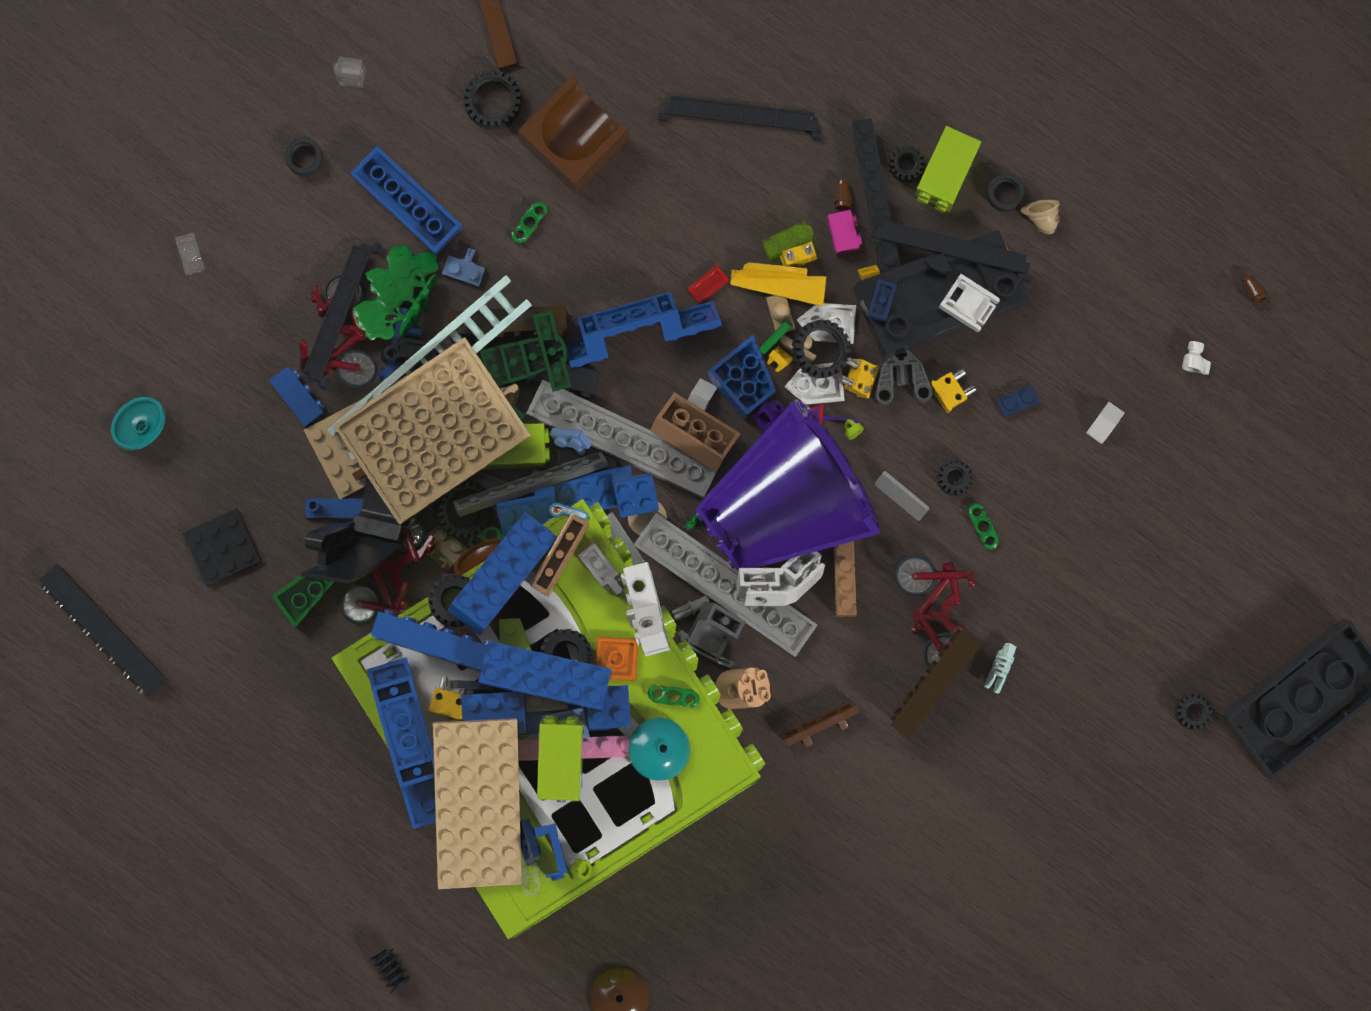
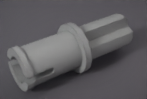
(689, 609)

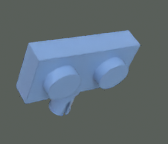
(464, 269)
(571, 438)

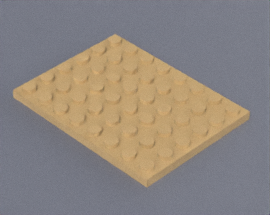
(432, 430)

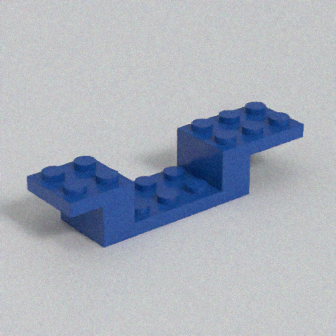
(635, 315)
(609, 488)
(513, 705)
(406, 737)

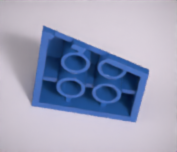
(743, 378)

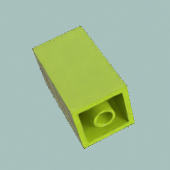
(947, 169)
(528, 454)
(560, 758)

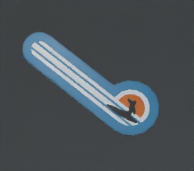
(558, 509)

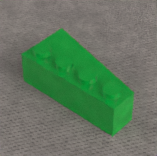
(300, 597)

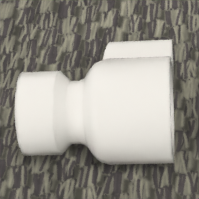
(1194, 361)

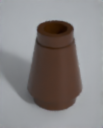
(842, 196)
(1254, 290)

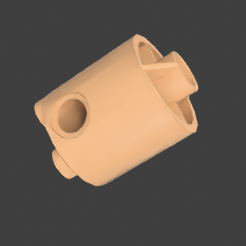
(743, 688)

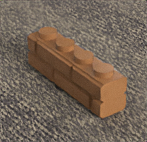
(559, 555)
(844, 580)

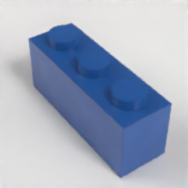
(298, 397)

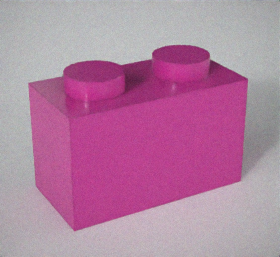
(843, 232)

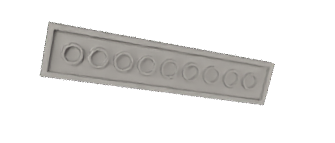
(621, 439)
(719, 582)

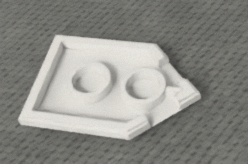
(839, 313)
(815, 390)

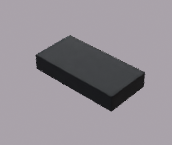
(470, 685)

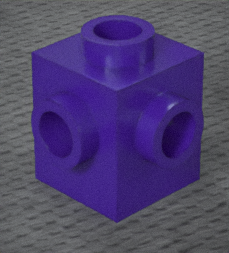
(768, 413)

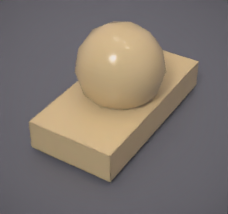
(779, 311)
(786, 342)

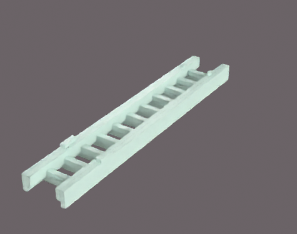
(450, 330)

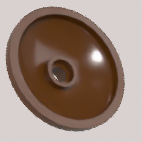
(475, 555)
(619, 982)

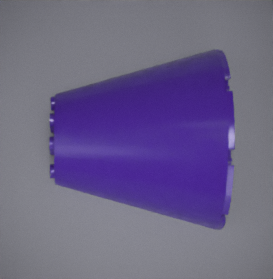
(788, 495)

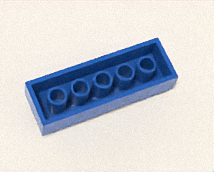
(406, 201)
(502, 573)
(429, 640)
(544, 676)

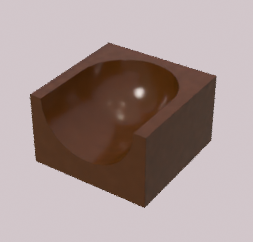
(572, 135)

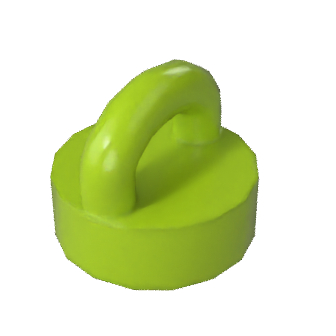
(854, 431)
(581, 869)

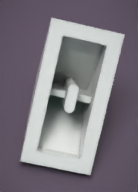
(702, 394)
(1105, 423)

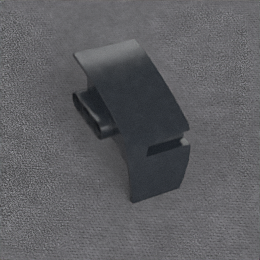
(359, 546)

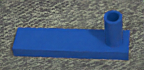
(332, 508)

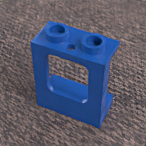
(552, 831)

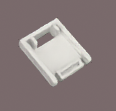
(972, 305)

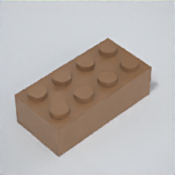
(695, 432)

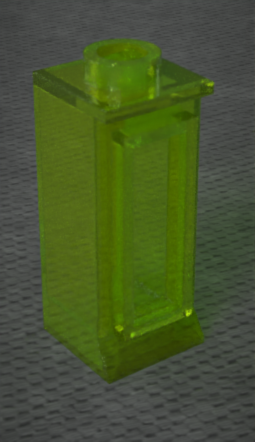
(787, 239)

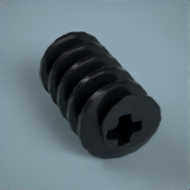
(390, 969)

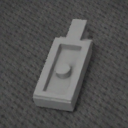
(601, 568)

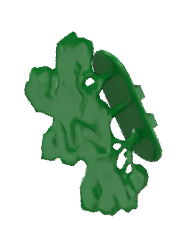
(393, 288)

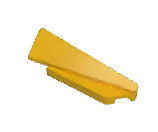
(781, 281)

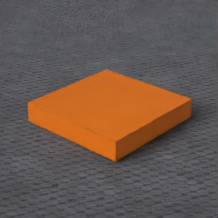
(619, 656)

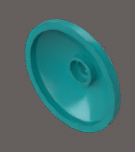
(138, 423)
(645, 751)

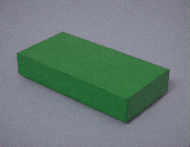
(775, 336)

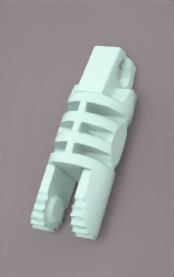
(1001, 667)

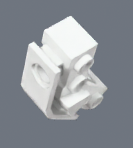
(782, 584)
(646, 612)

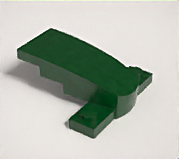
(531, 357)

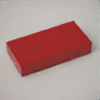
(708, 284)

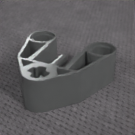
(918, 378)

